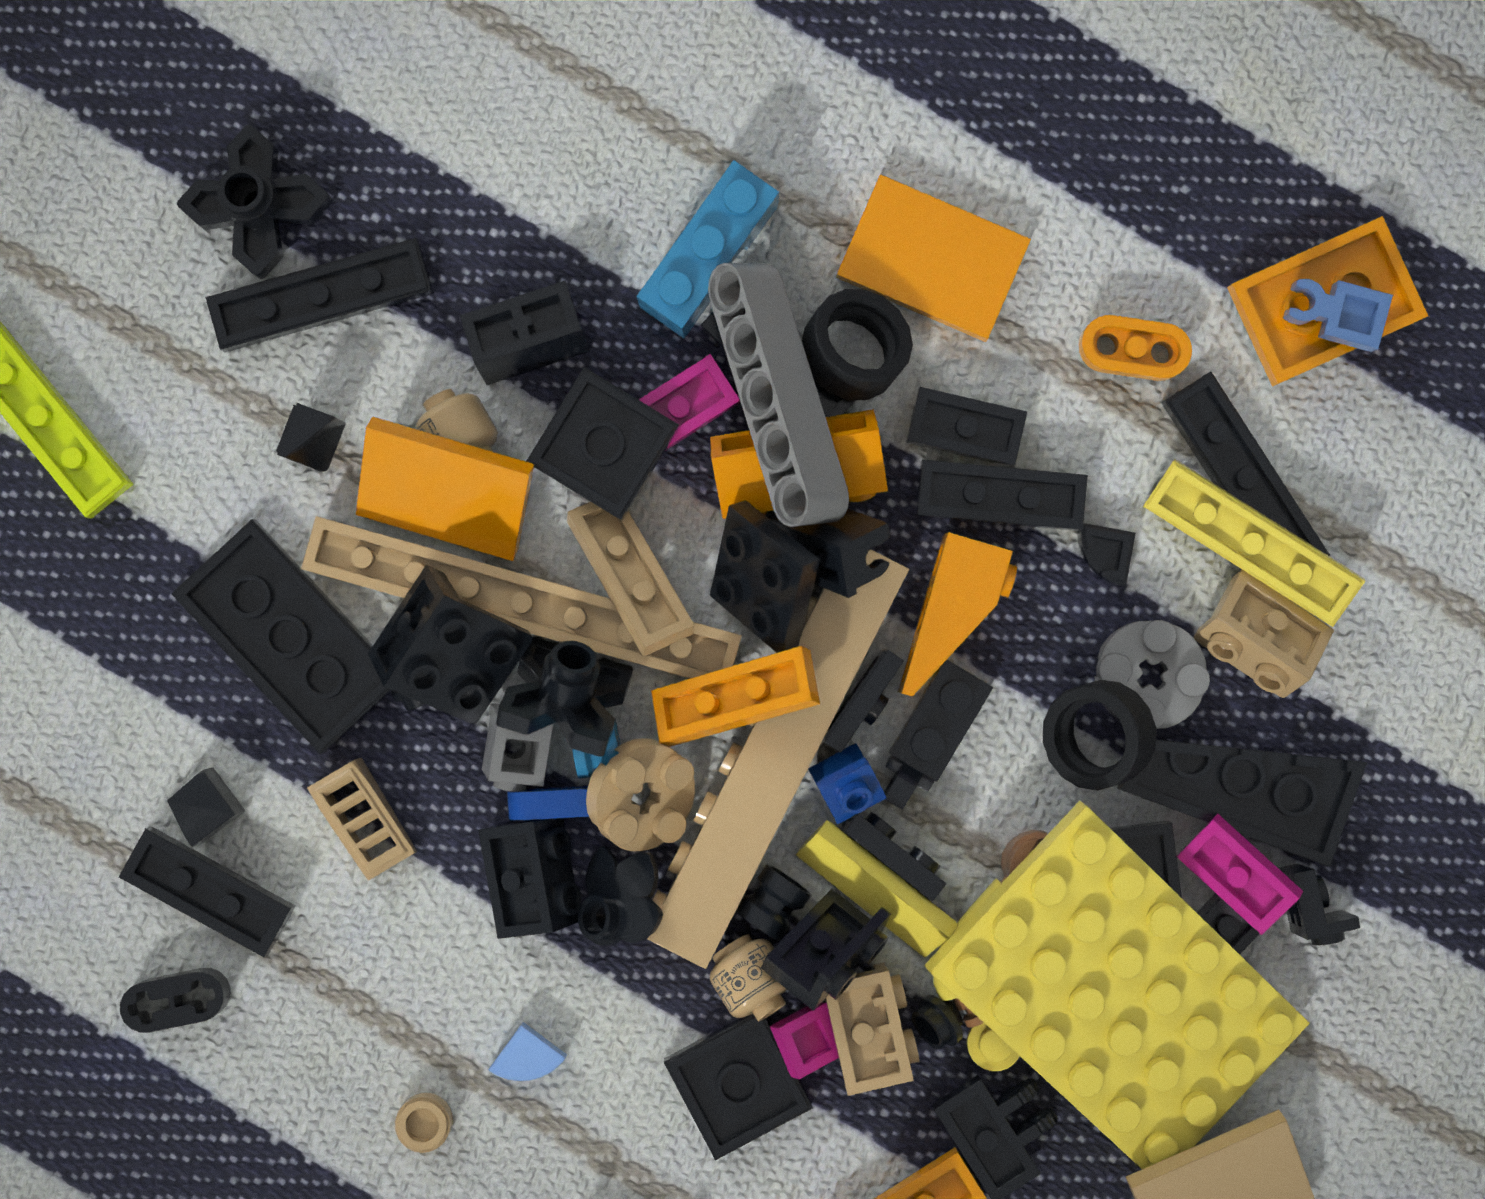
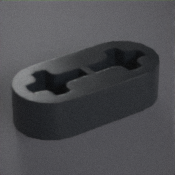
(177, 1012)

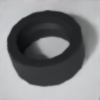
(881, 320)
(1063, 748)

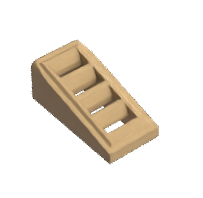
(333, 811)

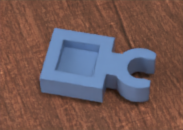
(1348, 314)

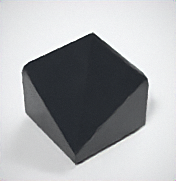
(310, 437)
(204, 806)

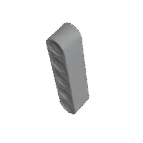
(778, 394)

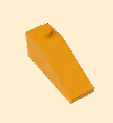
(959, 596)

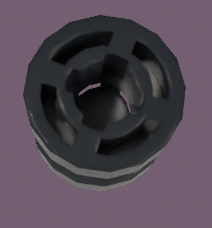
(773, 902)

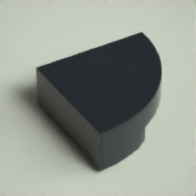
(1107, 552)

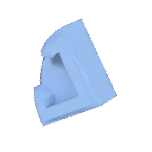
(527, 1056)

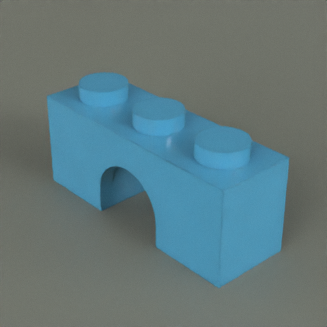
(714, 236)

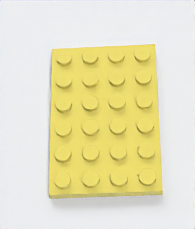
(1116, 991)

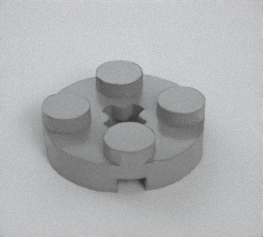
(1163, 643)

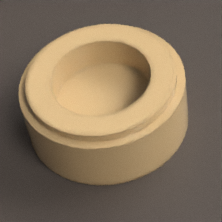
(424, 1122)

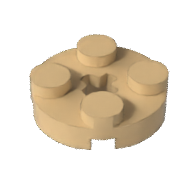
(661, 815)

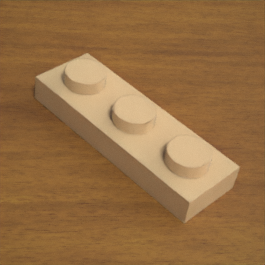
(631, 577)

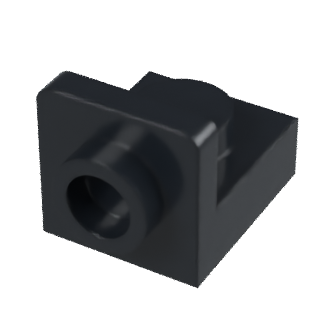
(1308, 915)

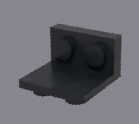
(447, 649)

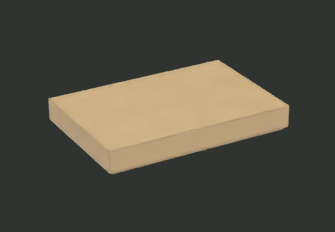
(1240, 1164)

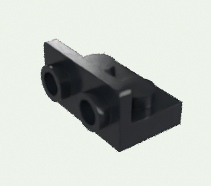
(530, 877)

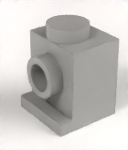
(518, 769)

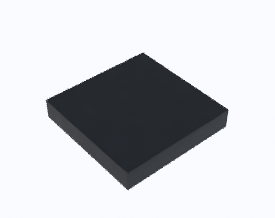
(603, 443)
(736, 1084)

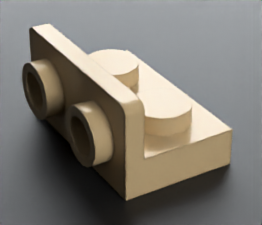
(1264, 635)
(870, 1034)

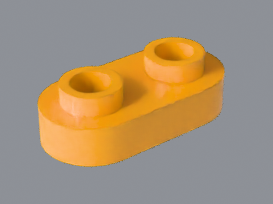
(1133, 346)

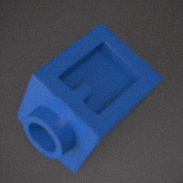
(847, 783)

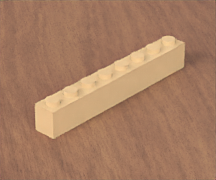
(767, 774)

